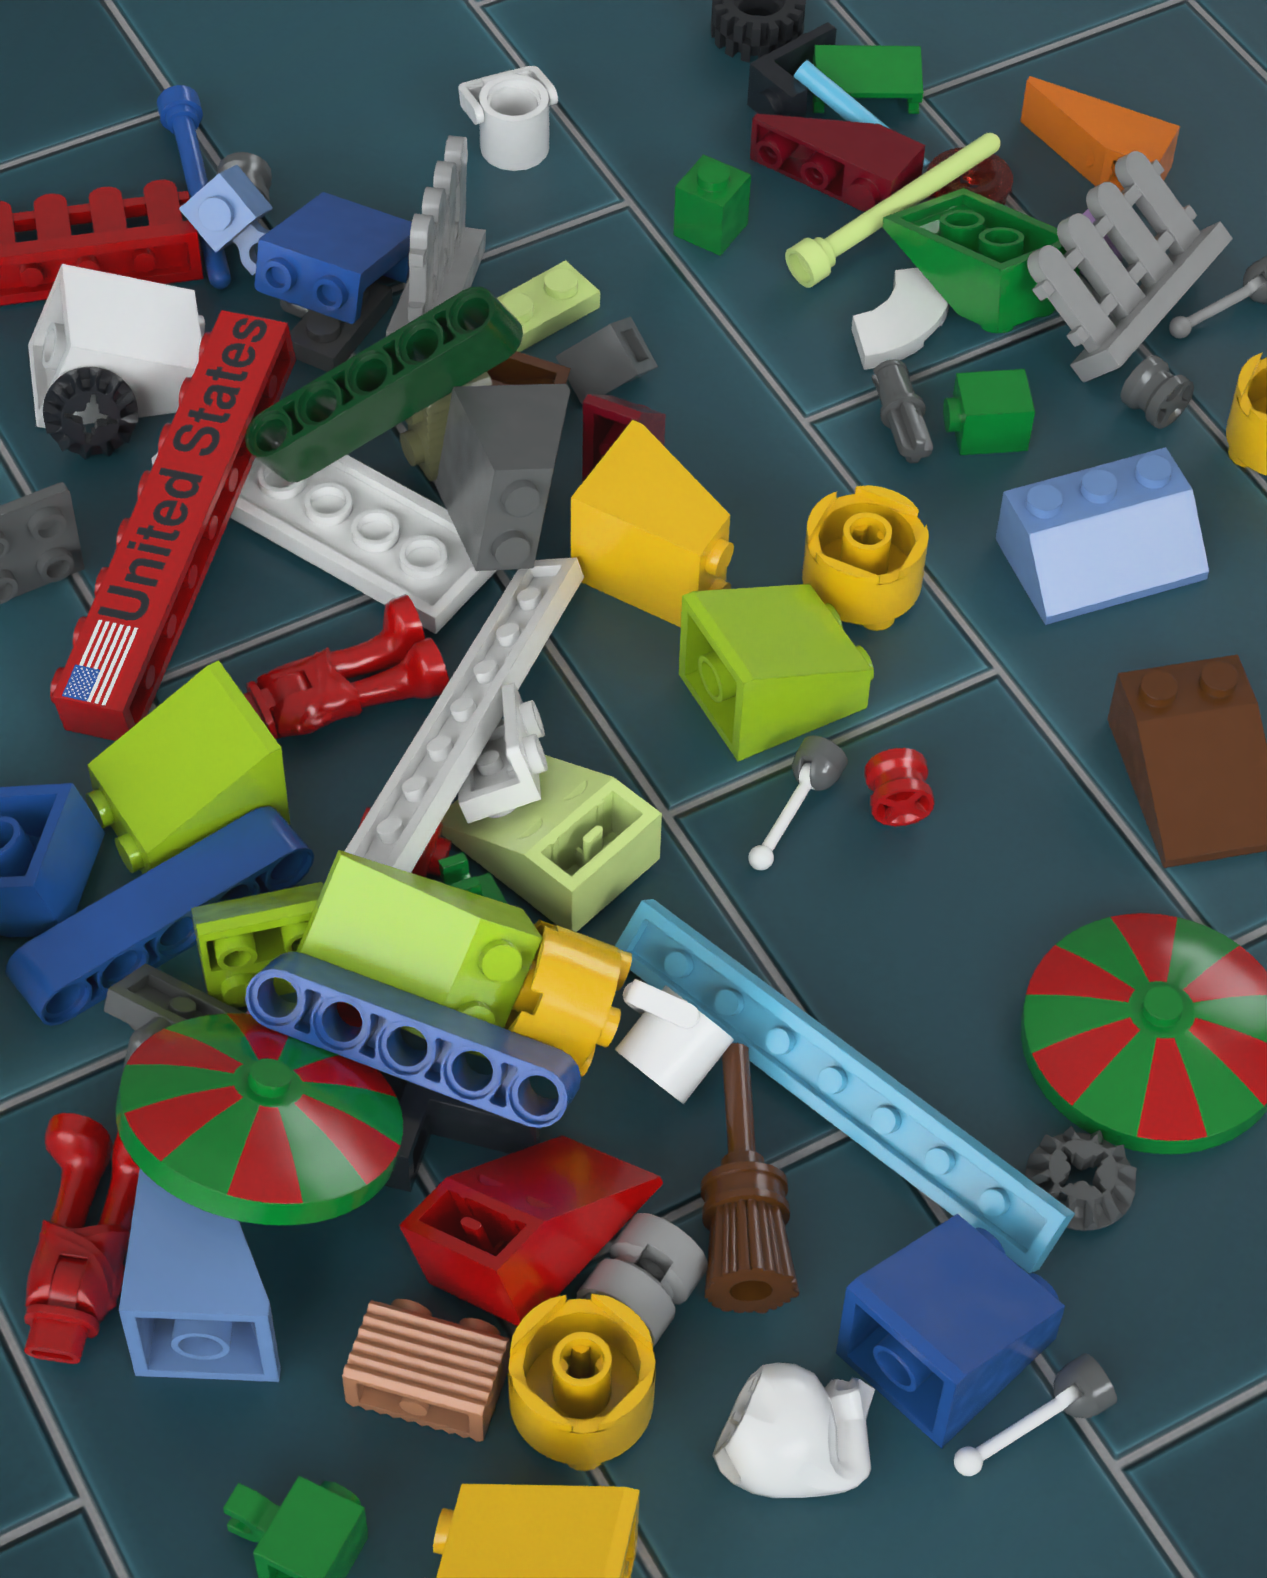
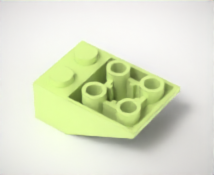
(568, 848)

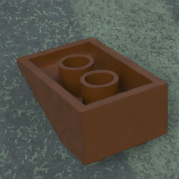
(1194, 757)

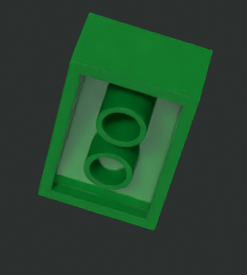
(976, 256)

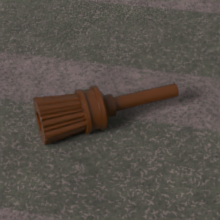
(746, 1210)

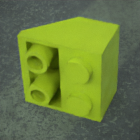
(247, 934)

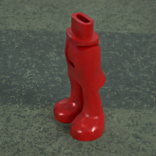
(316, 689)
(78, 1267)

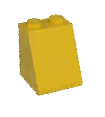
(648, 528)
(538, 1532)

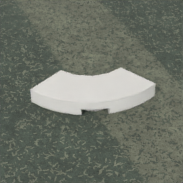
(901, 322)

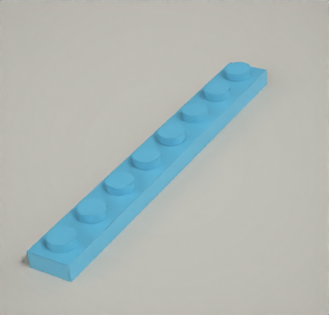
(847, 1087)

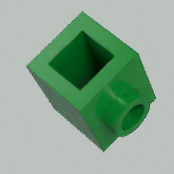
(711, 204)
(990, 412)

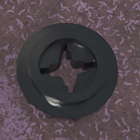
(72, 393)

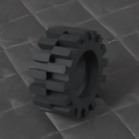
(756, 35)

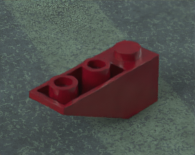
(839, 158)

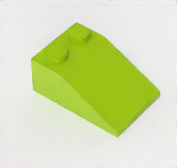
(422, 938)

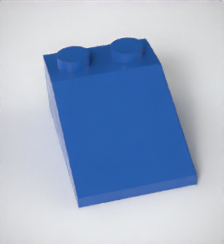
(44, 856)

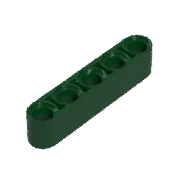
(384, 384)

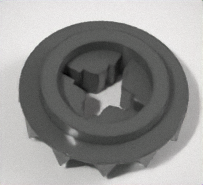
(1112, 1183)

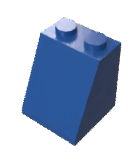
(946, 1326)

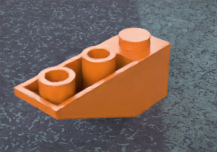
(1093, 131)

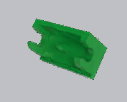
(872, 72)

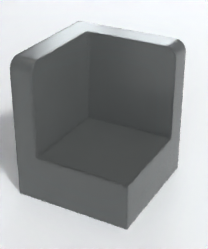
(607, 359)

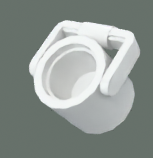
(511, 116)
(671, 1039)

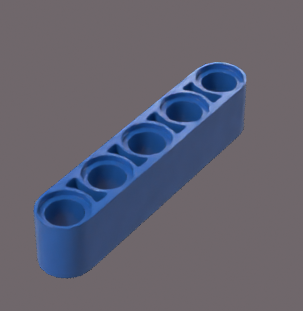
(152, 915)
(381, 1044)

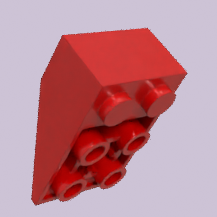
(524, 1223)

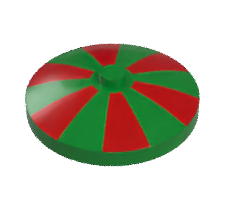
(1150, 1033)
(257, 1122)

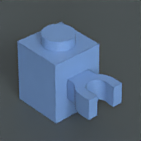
(229, 213)

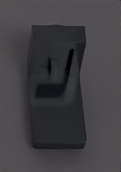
(772, 80)
(440, 1115)

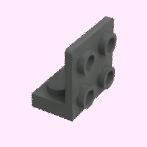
(38, 541)

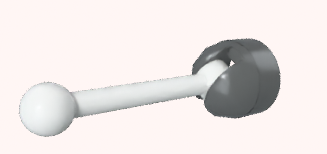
(815, 766)
(1079, 1390)

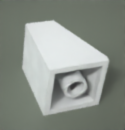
(117, 324)

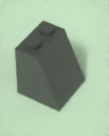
(501, 468)

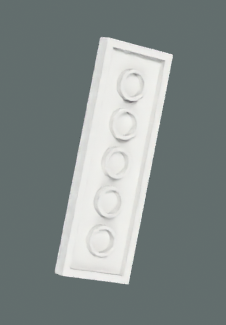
(365, 534)

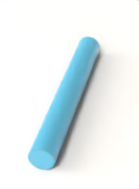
(837, 98)

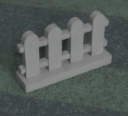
(442, 249)
(1162, 276)

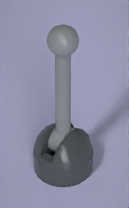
(1253, 286)

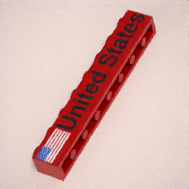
(172, 530)

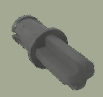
(902, 410)

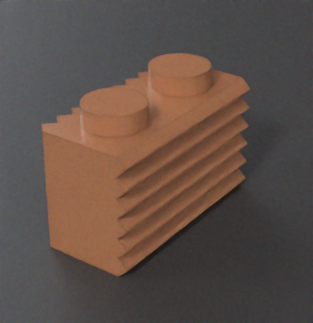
(427, 1368)

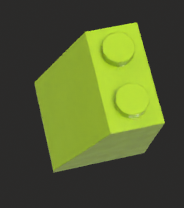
(769, 664)
(186, 771)

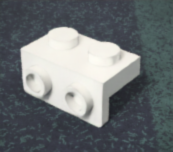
(508, 765)

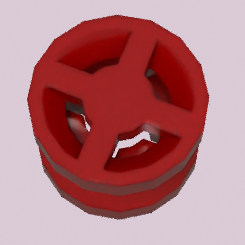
(899, 787)

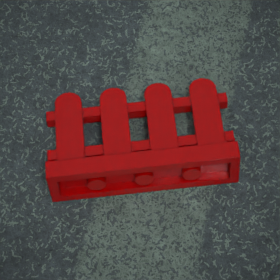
(156, 253)

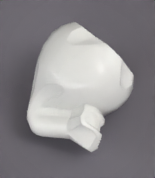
(796, 1435)

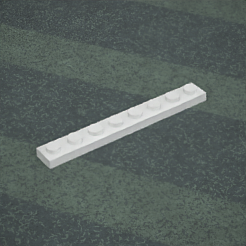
(465, 715)

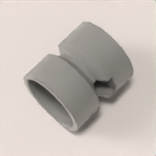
(649, 1271)

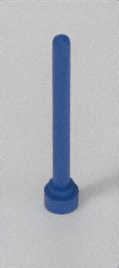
(181, 114)

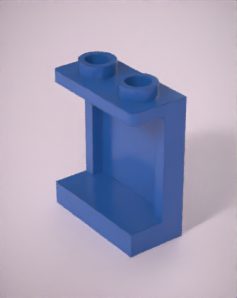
(331, 255)

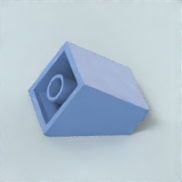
(193, 1294)

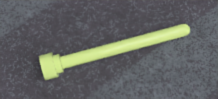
(813, 258)

